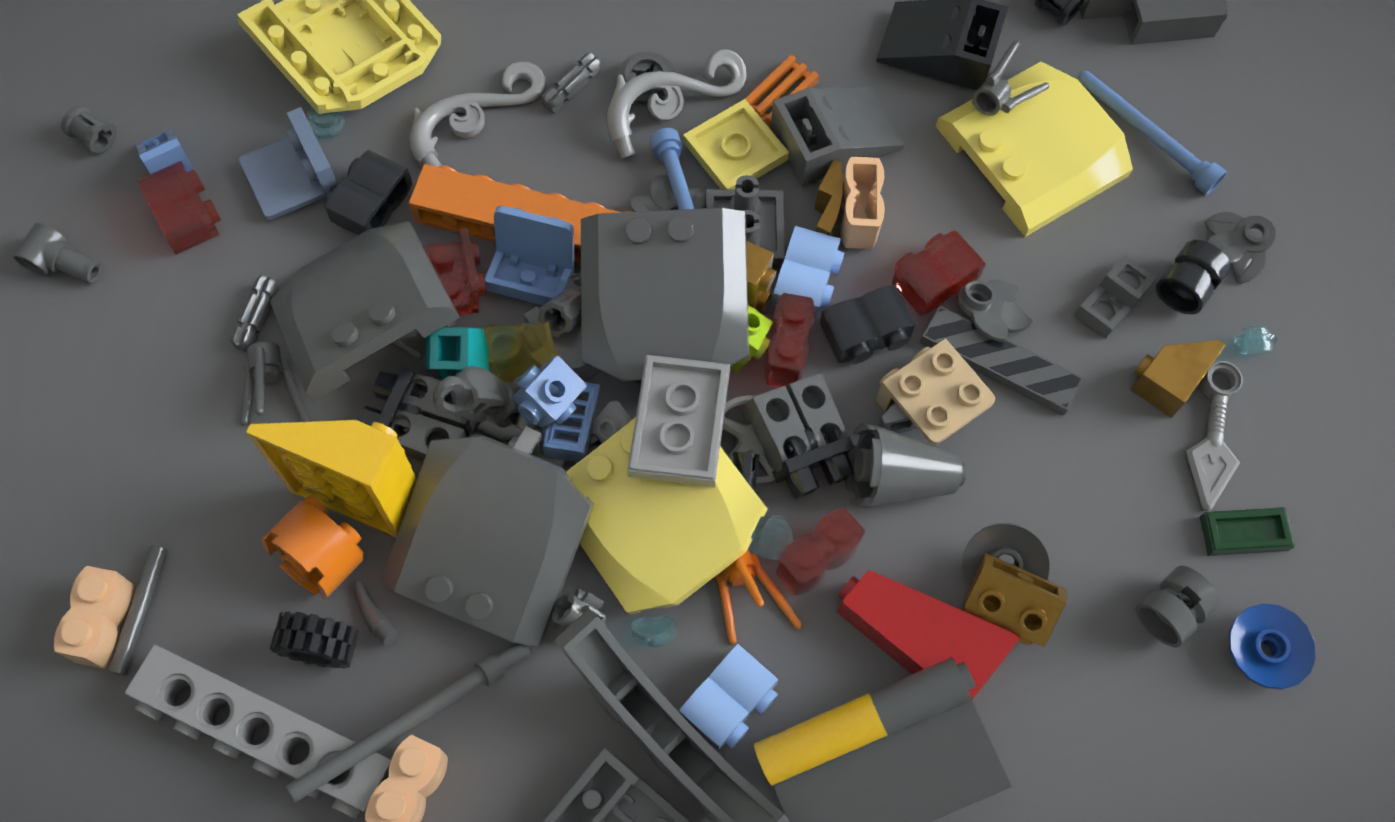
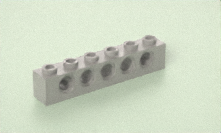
(167, 673)

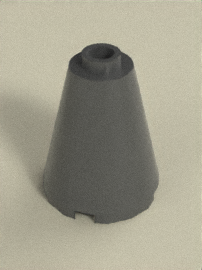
(900, 468)

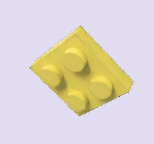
(735, 145)

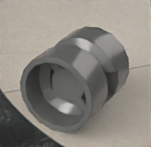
(1178, 606)

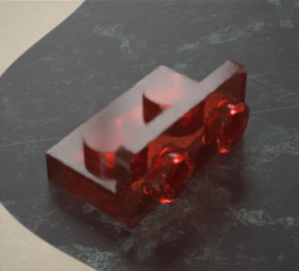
(457, 271)

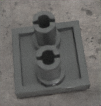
(763, 213)

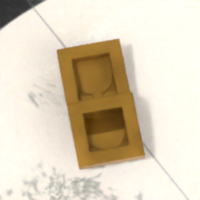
(829, 199)

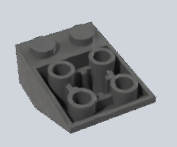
(831, 126)

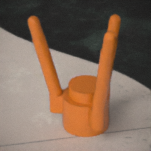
(742, 572)

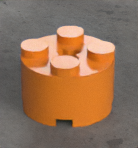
(314, 547)

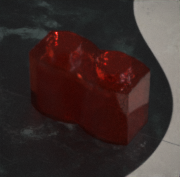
(178, 207)
(937, 271)
(789, 340)
(827, 548)

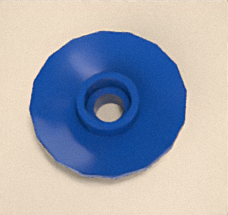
(1286, 635)

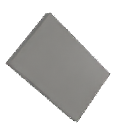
(679, 421)

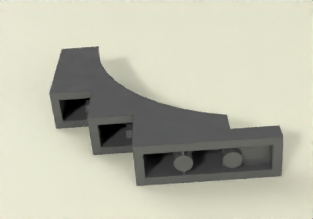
(1161, 19)

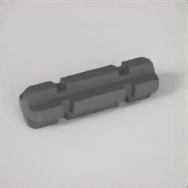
(571, 82)
(254, 312)

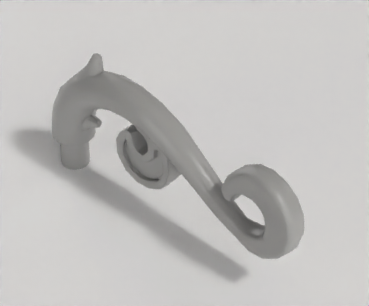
(671, 83)
(470, 103)

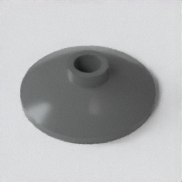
(1008, 539)

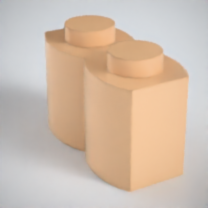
(862, 203)
(97, 612)
(413, 776)

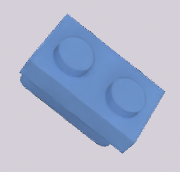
(530, 256)

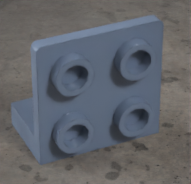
(290, 170)

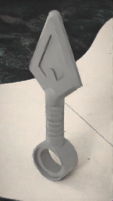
(1211, 458)

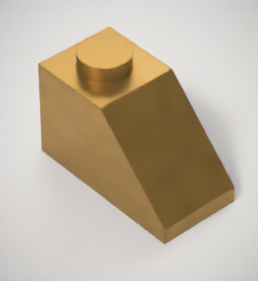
(1174, 373)

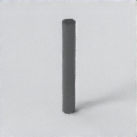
(137, 610)

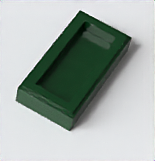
(1247, 531)

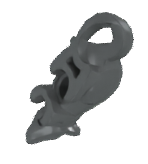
(476, 395)

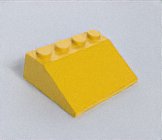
(344, 466)

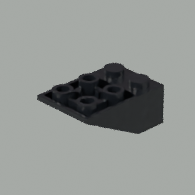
(944, 39)

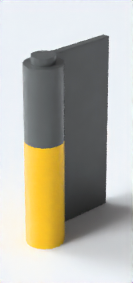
(888, 755)

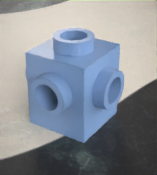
(548, 392)

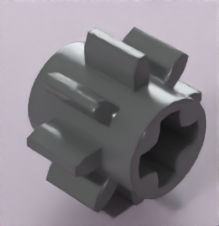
(572, 606)

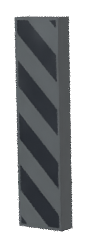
(1005, 361)

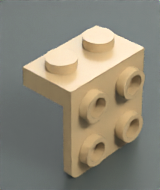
(936, 392)

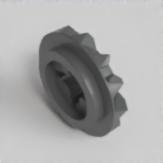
(644, 63)

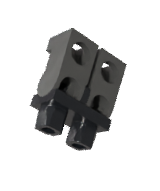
(413, 412)
(801, 433)

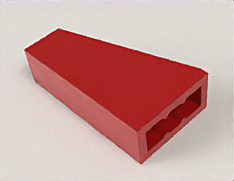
(922, 629)

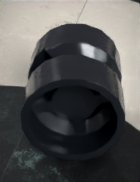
(1193, 277)

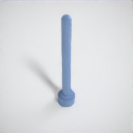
(667, 148)
(1206, 175)

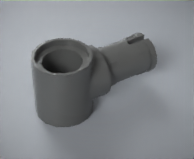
(49, 251)

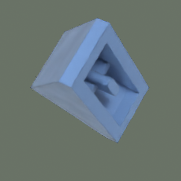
(162, 152)

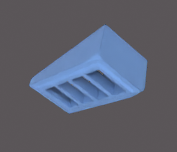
(567, 449)

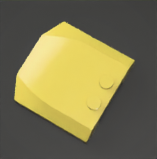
(343, 50)
(1045, 150)
(661, 537)

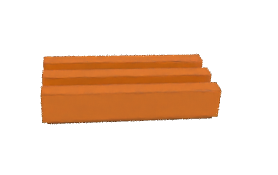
(798, 72)

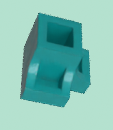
(455, 349)

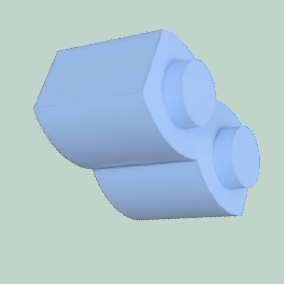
(808, 267)
(729, 698)

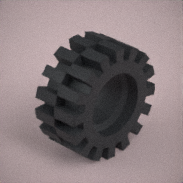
(314, 640)

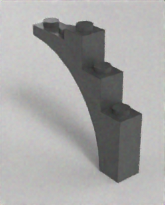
(659, 727)

